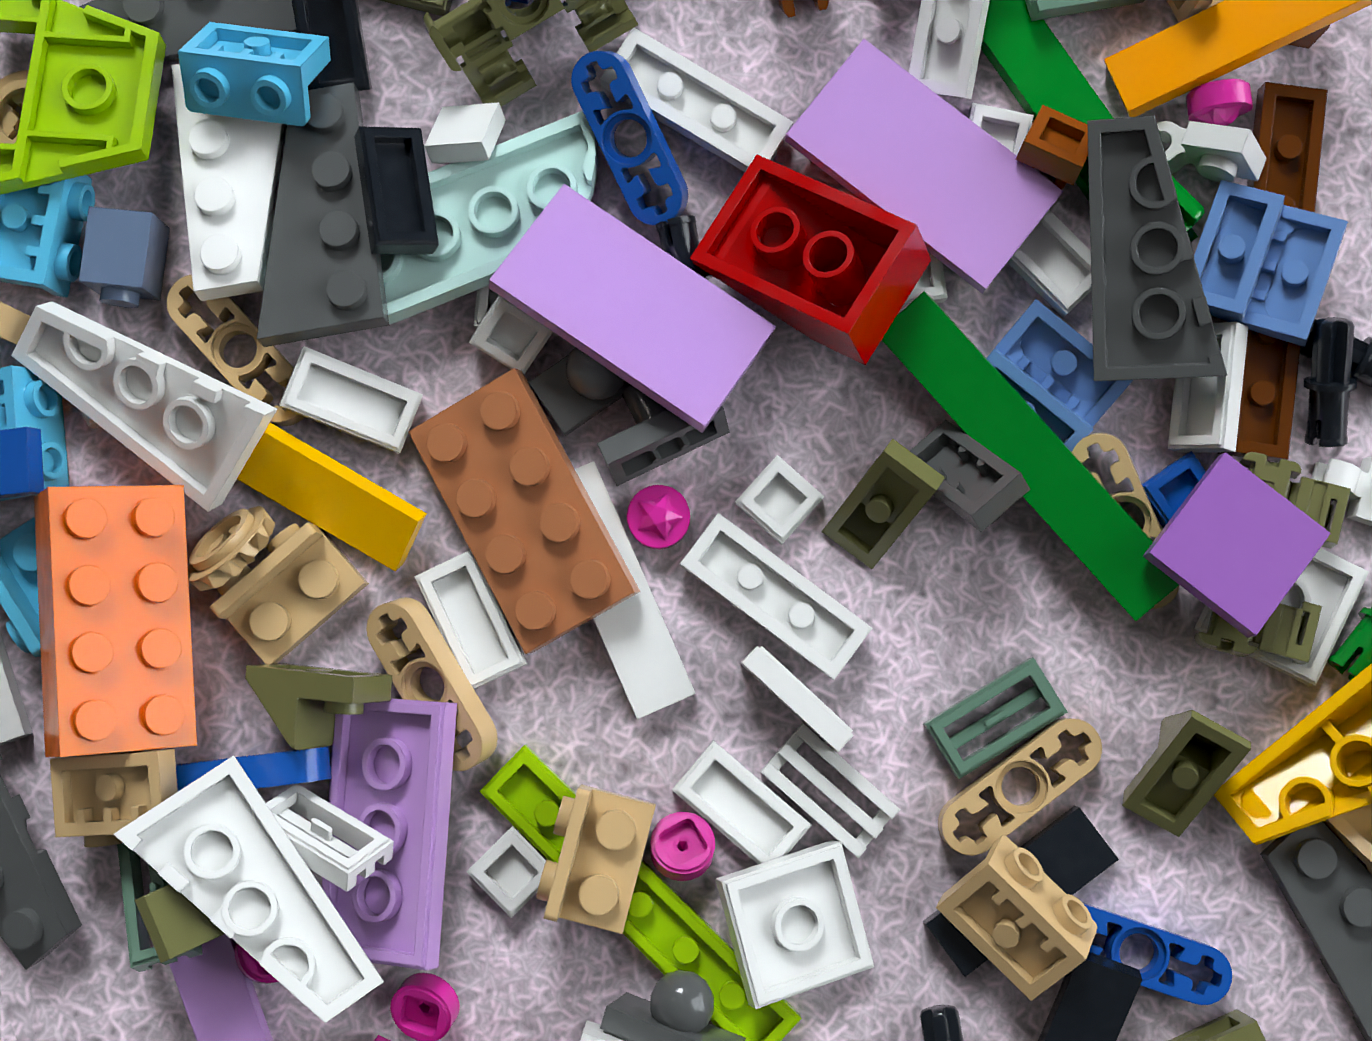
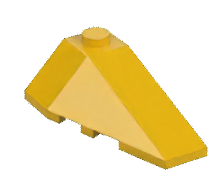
(1310, 771)

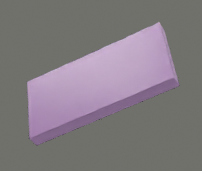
(923, 162)
(632, 307)
(397, 778)

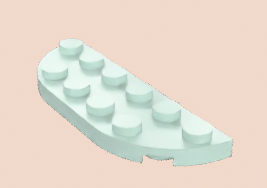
(487, 210)

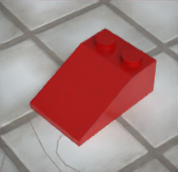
(814, 257)

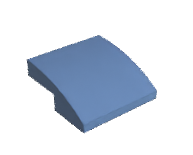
(1266, 261)
(1055, 373)

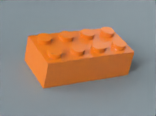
(114, 619)

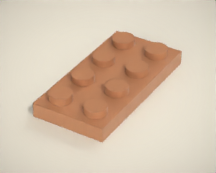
(523, 511)

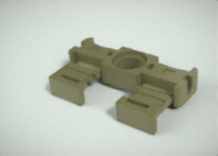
(476, 35)
(1286, 630)

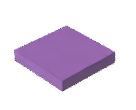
(1237, 545)

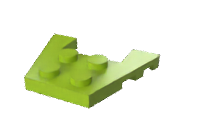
(85, 93)

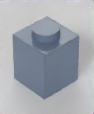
(124, 255)

